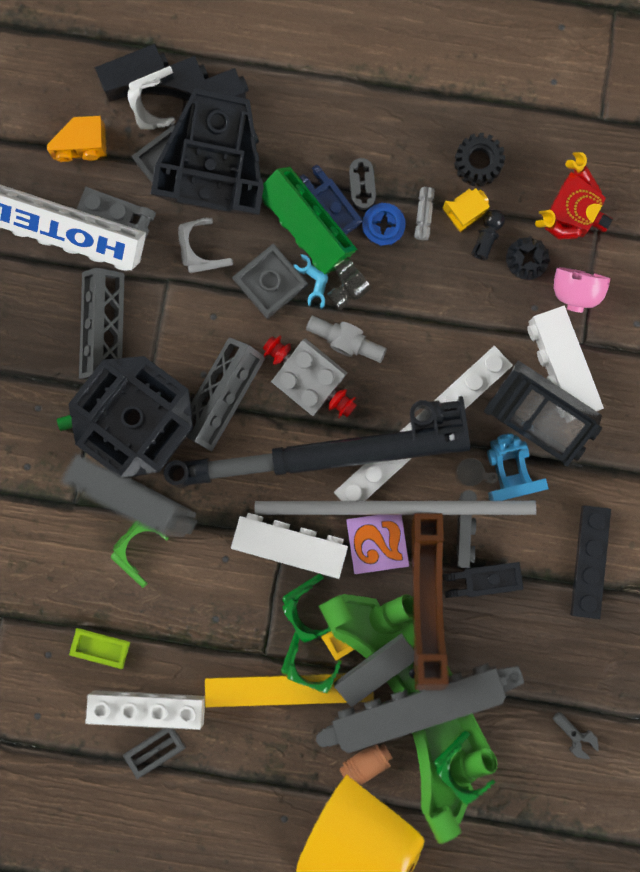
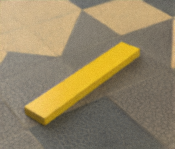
(269, 691)

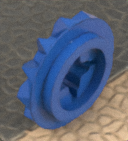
(394, 218)

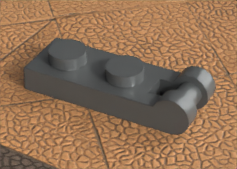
(115, 209)

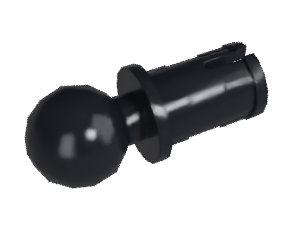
(493, 221)

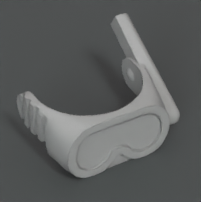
(189, 258)

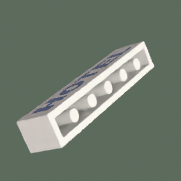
(70, 229)

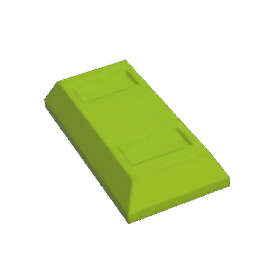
(99, 648)

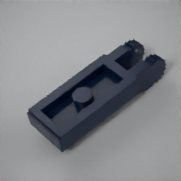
(333, 201)

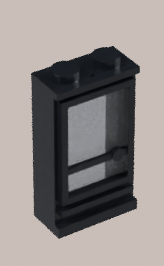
(544, 414)

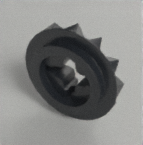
(530, 270)

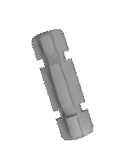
(424, 213)

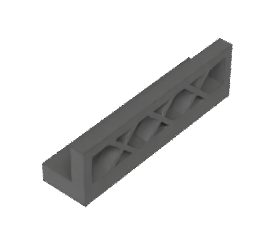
(94, 318)
(225, 394)

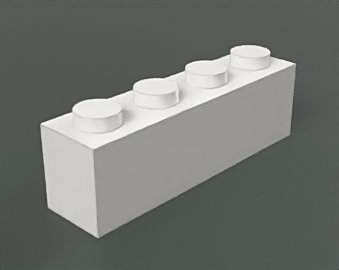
(563, 356)
(289, 547)

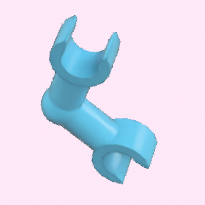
(321, 280)

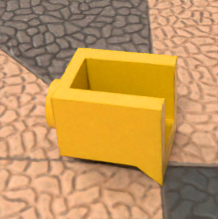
(467, 208)

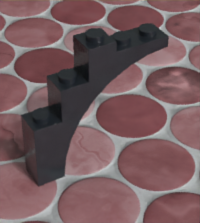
(180, 84)

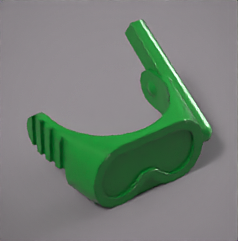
(290, 610)
(292, 674)
(443, 765)

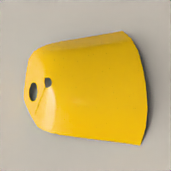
(359, 836)

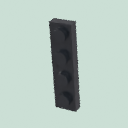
(590, 562)

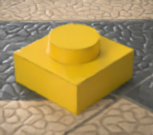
(336, 647)

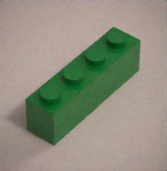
(306, 220)

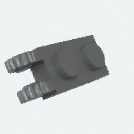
(465, 528)

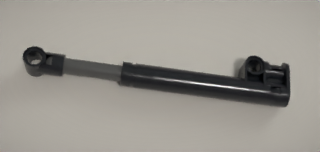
(440, 434)

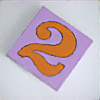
(377, 543)

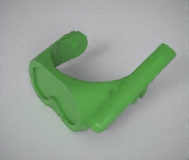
(119, 553)

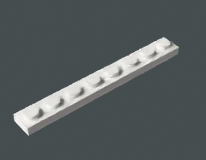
(469, 385)

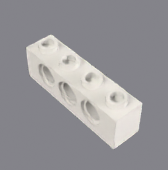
(145, 709)

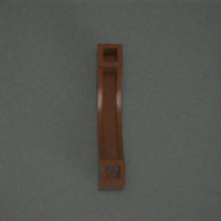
(428, 624)

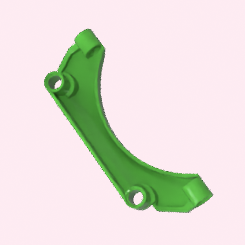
(368, 628)

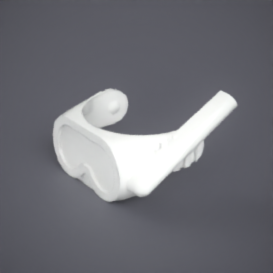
(143, 117)

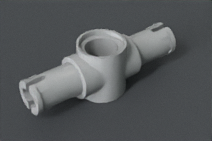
(346, 339)

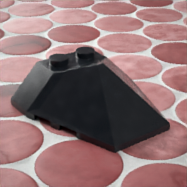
(211, 156)

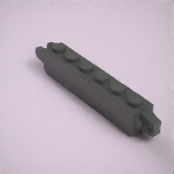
(420, 709)

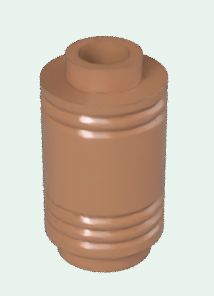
(367, 763)

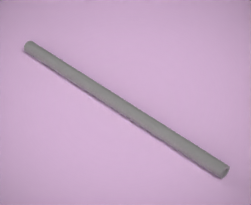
(395, 507)

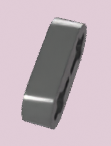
(368, 184)

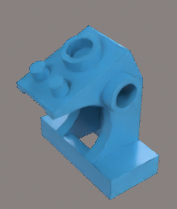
(505, 448)

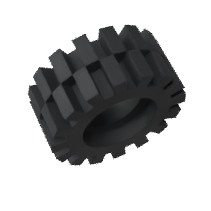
(485, 145)

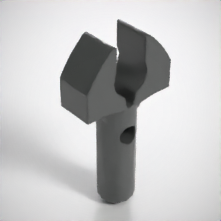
(576, 736)

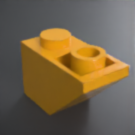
(79, 139)

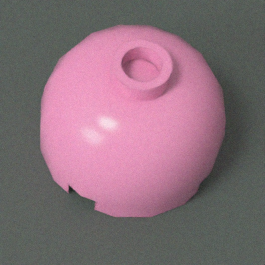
(580, 288)

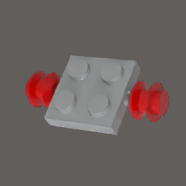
(309, 377)

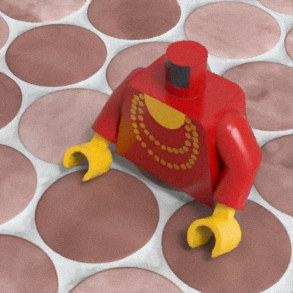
(576, 204)

